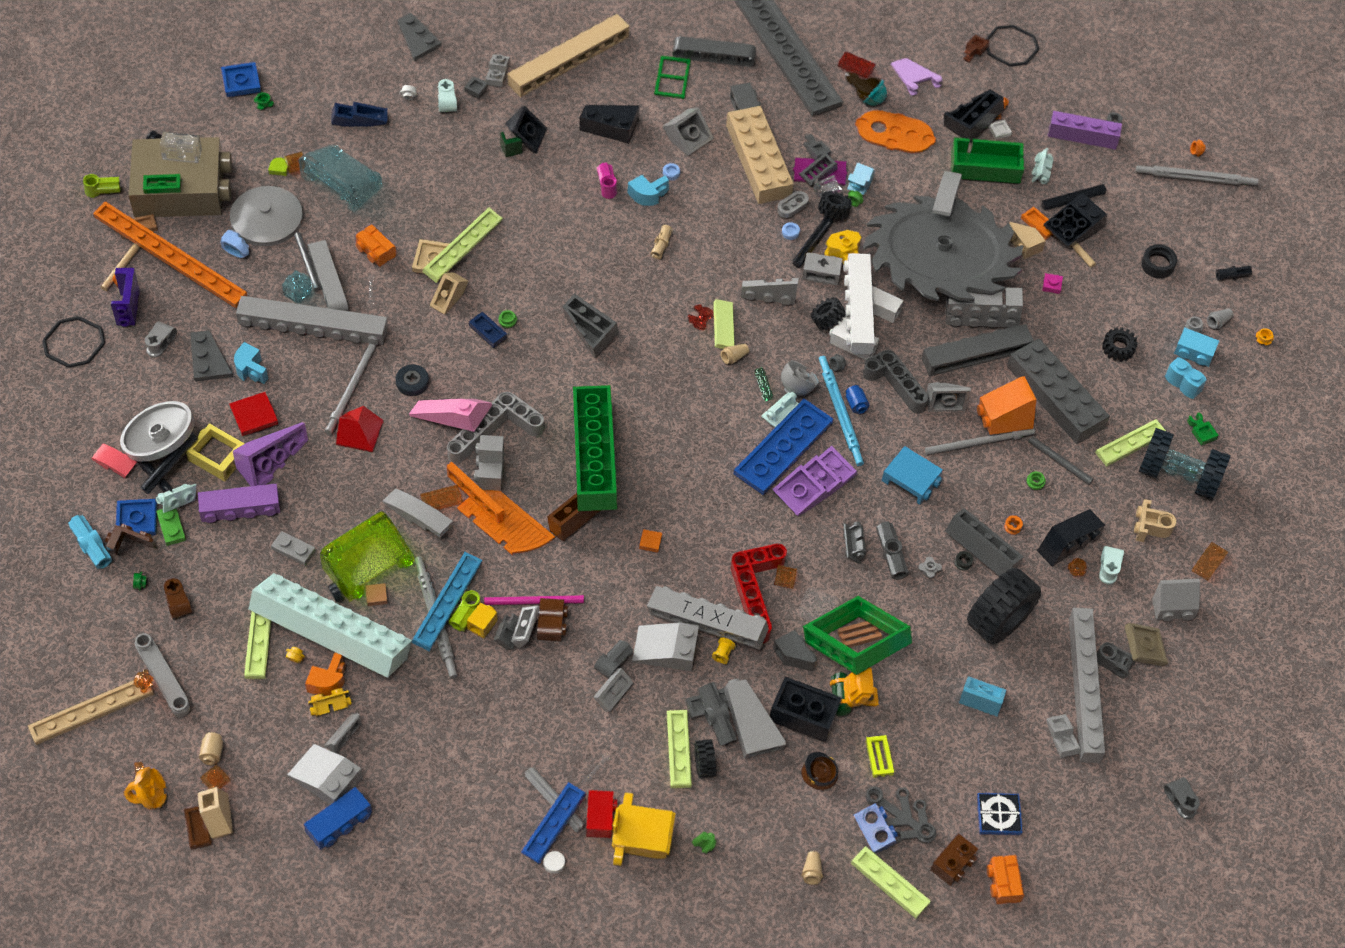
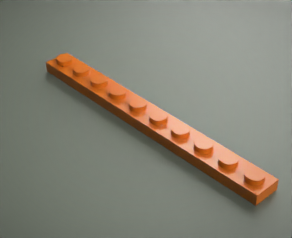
(169, 254)

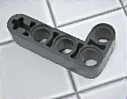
(892, 368)

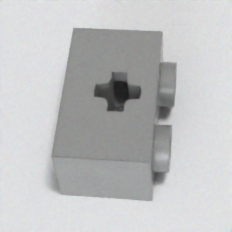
(822, 269)

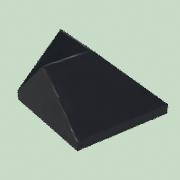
(528, 128)

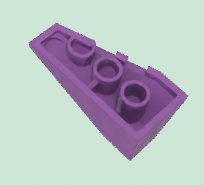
(264, 455)

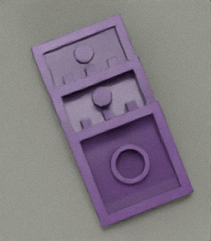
(814, 481)

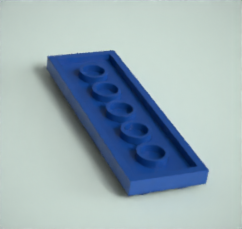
(783, 446)

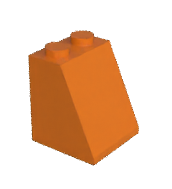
(1008, 408)

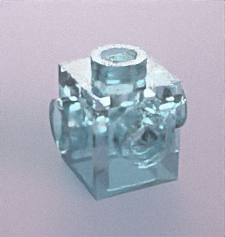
(297, 286)

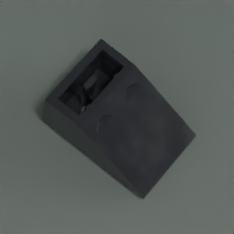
(1077, 221)

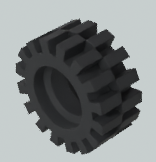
(834, 205)
(828, 313)
(1122, 336)
(705, 758)

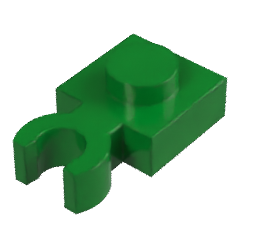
(1202, 431)

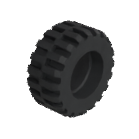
(1004, 605)

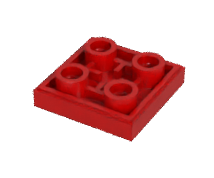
(253, 413)

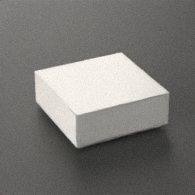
(1000, 129)

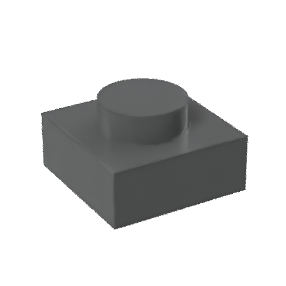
(476, 87)

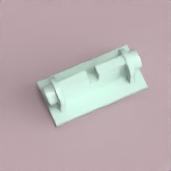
(1042, 167)
(780, 409)
(178, 497)

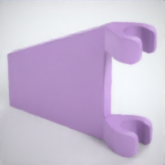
(913, 73)

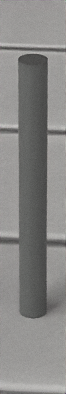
(1059, 459)

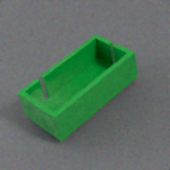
(988, 160)

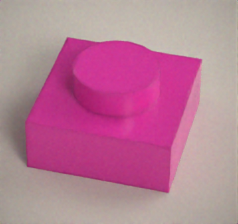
(1052, 283)

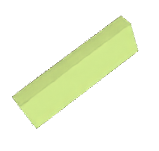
(723, 323)

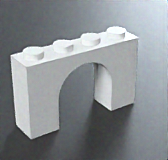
(884, 306)

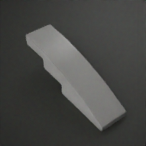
(947, 193)
(418, 512)

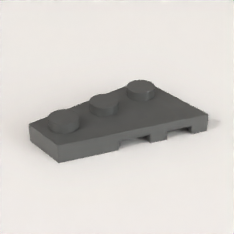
(417, 36)

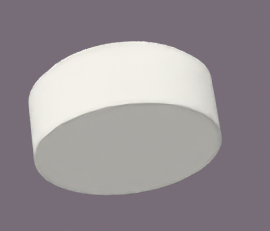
(554, 862)

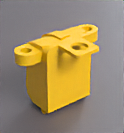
(641, 831)

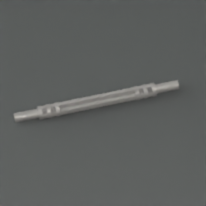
(1196, 175)
(430, 598)

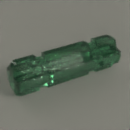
(763, 384)

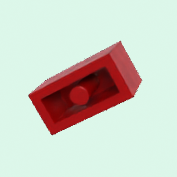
(600, 813)

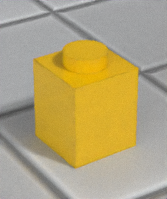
(482, 620)

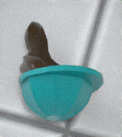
(870, 90)

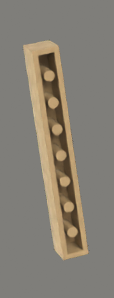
(568, 55)

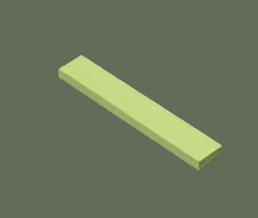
(462, 245)

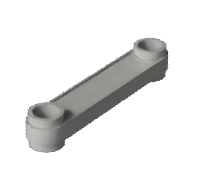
(162, 675)

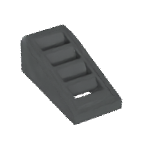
(824, 159)

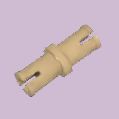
(661, 241)

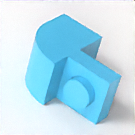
(861, 178)
(645, 192)
(247, 364)

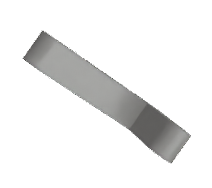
(504, 407)

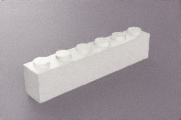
(859, 303)

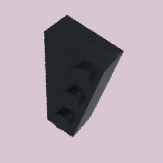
(974, 116)
(610, 121)
(1070, 536)

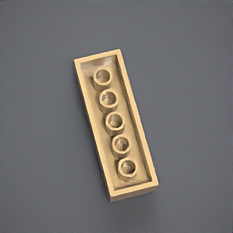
(759, 154)

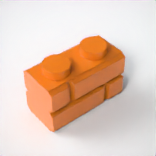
(375, 245)
(1005, 879)

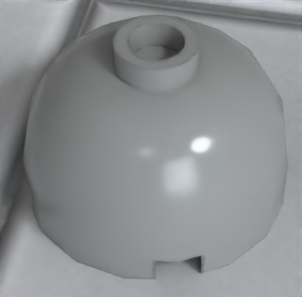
(798, 380)

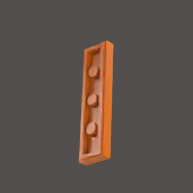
(475, 492)

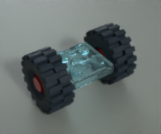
(1190, 468)

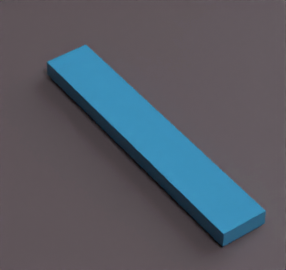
(446, 601)

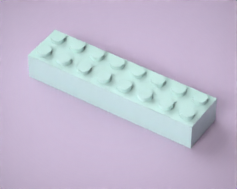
(330, 624)

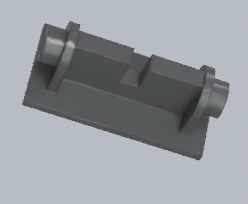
(854, 548)

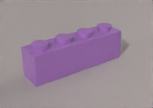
(1084, 130)
(238, 503)

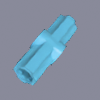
(90, 541)

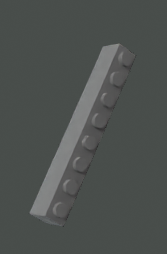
(312, 320)
(1086, 685)

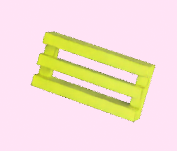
(882, 772)

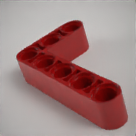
(747, 571)

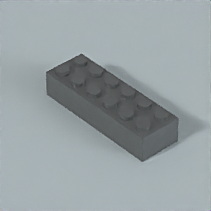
(1058, 391)

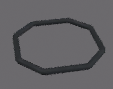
(1021, 30)
(68, 320)

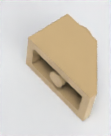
(448, 292)

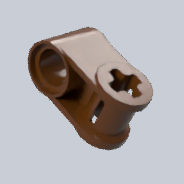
(176, 600)

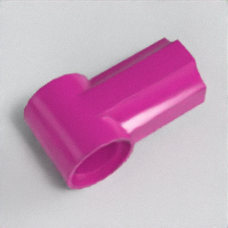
(607, 180)

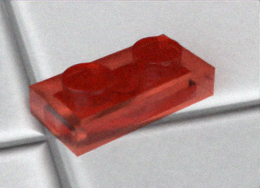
(856, 65)

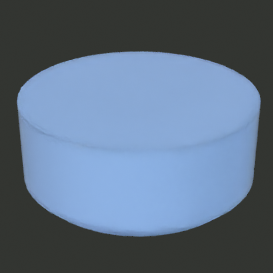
(671, 171)
(790, 231)

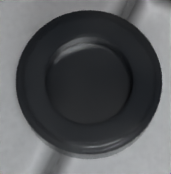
(335, 592)

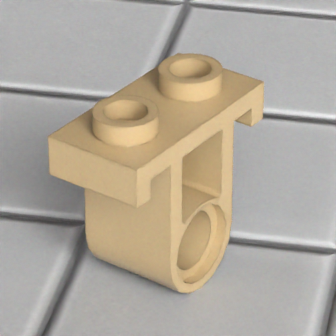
(1152, 522)

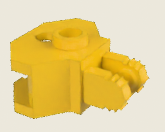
(842, 247)

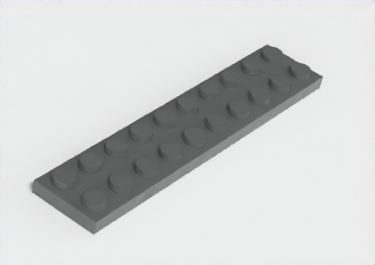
(791, 55)

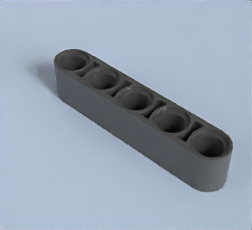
(714, 51)

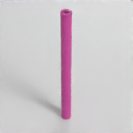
(530, 600)

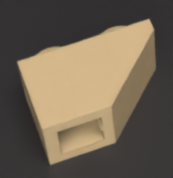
(1029, 238)
(215, 812)

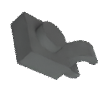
(815, 148)
(505, 631)

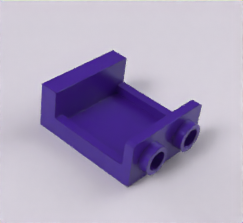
(126, 310)

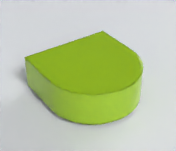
(278, 167)

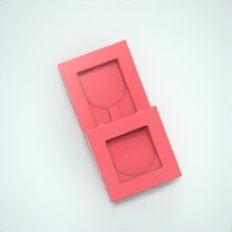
(114, 459)

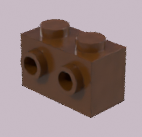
(954, 860)

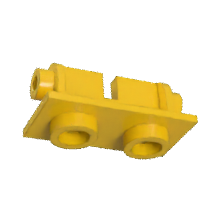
(321, 703)

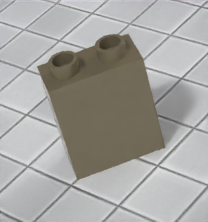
(201, 182)

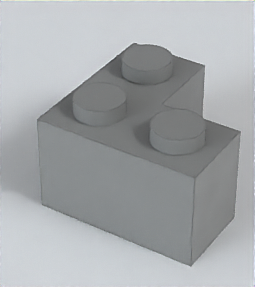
(489, 462)

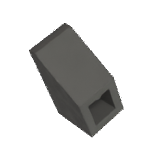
(794, 652)

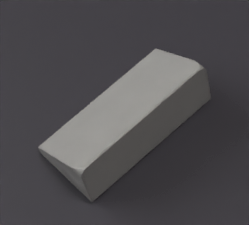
(524, 626)
(344, 733)

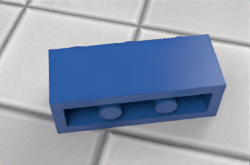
(338, 819)

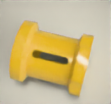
(723, 650)

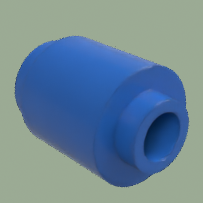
(857, 399)

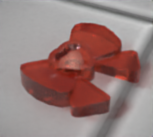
(704, 315)

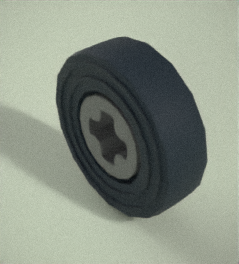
(413, 388)

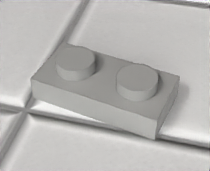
(293, 548)
(613, 689)

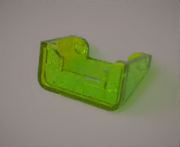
(365, 554)

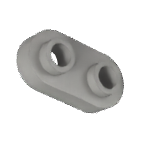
(790, 203)

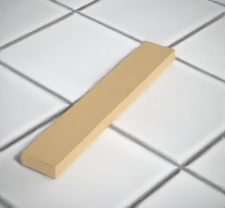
(87, 712)

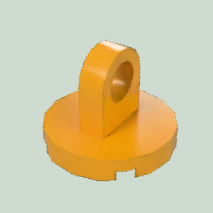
(148, 787)

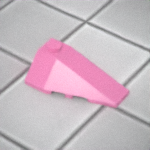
(452, 412)

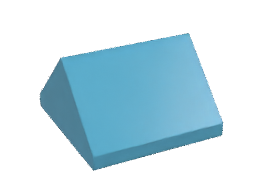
(982, 696)

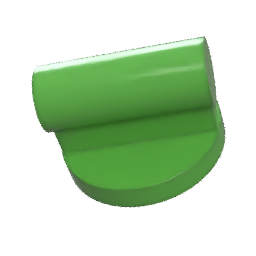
(706, 841)

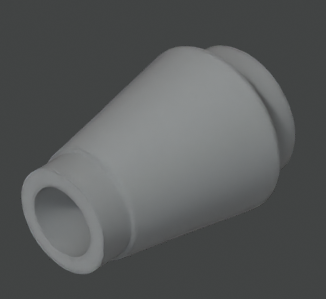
(1219, 318)

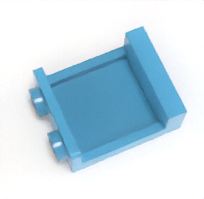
(913, 474)

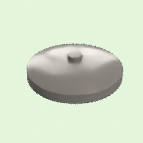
(266, 215)
(157, 431)

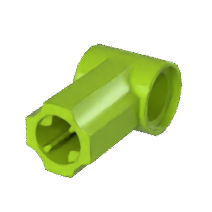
(94, 185)
(464, 610)

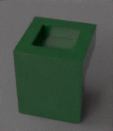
(510, 146)

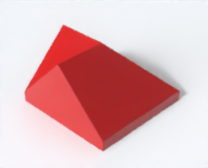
(359, 429)

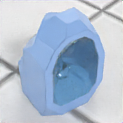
(234, 244)

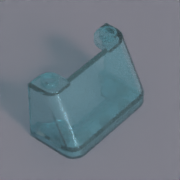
(341, 173)

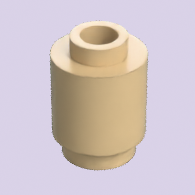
(211, 748)

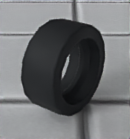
(1156, 271)

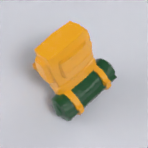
(854, 690)

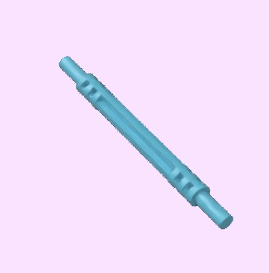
(841, 411)

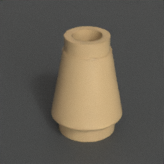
(734, 353)
(812, 869)

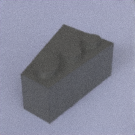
(590, 324)

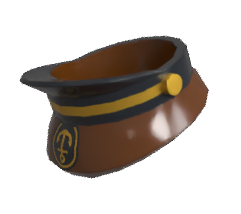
(819, 771)

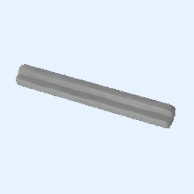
(551, 795)

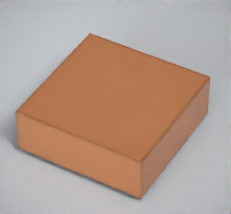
(376, 594)

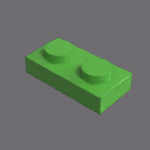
(171, 526)

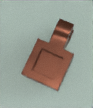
(975, 45)

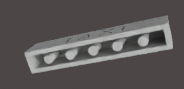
(709, 617)

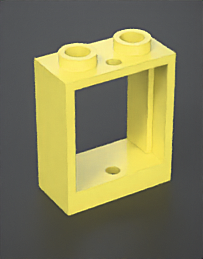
(227, 466)

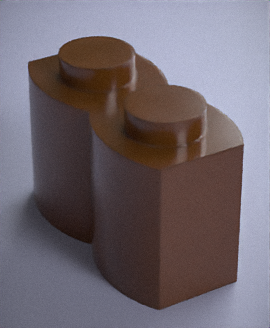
(551, 619)

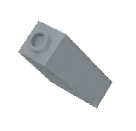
(751, 721)

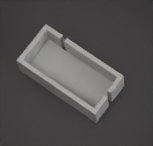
(986, 309)

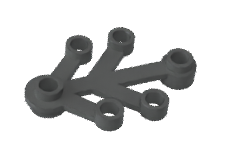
(904, 817)

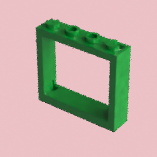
(817, 634)

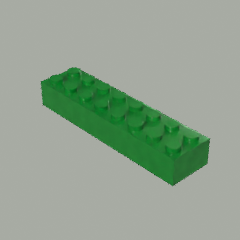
(594, 448)

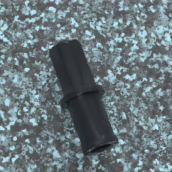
(1233, 272)

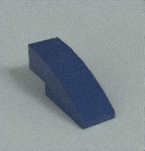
(358, 115)

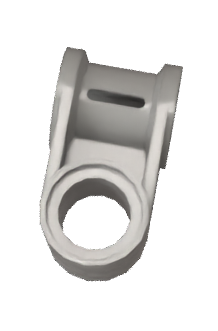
(159, 339)

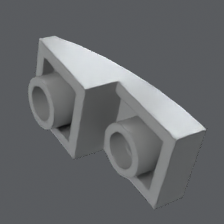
(497, 70)

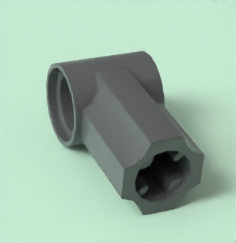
(614, 658)

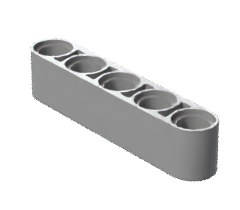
(327, 276)

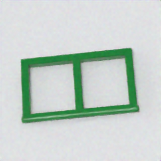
(675, 77)

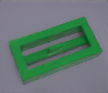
(166, 183)

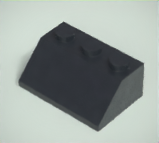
(805, 709)

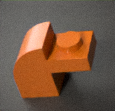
(324, 680)

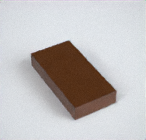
(196, 828)

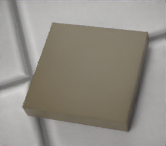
(1146, 644)

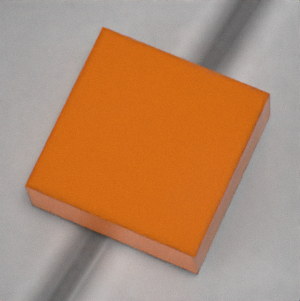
(650, 541)

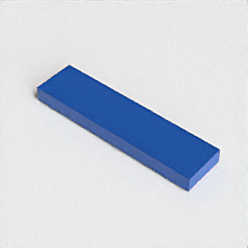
(553, 823)

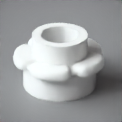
(408, 92)

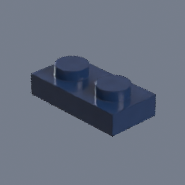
(487, 329)

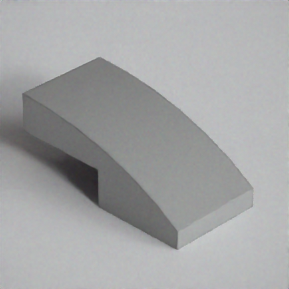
(1062, 735)

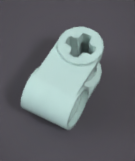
(446, 96)
(1110, 564)

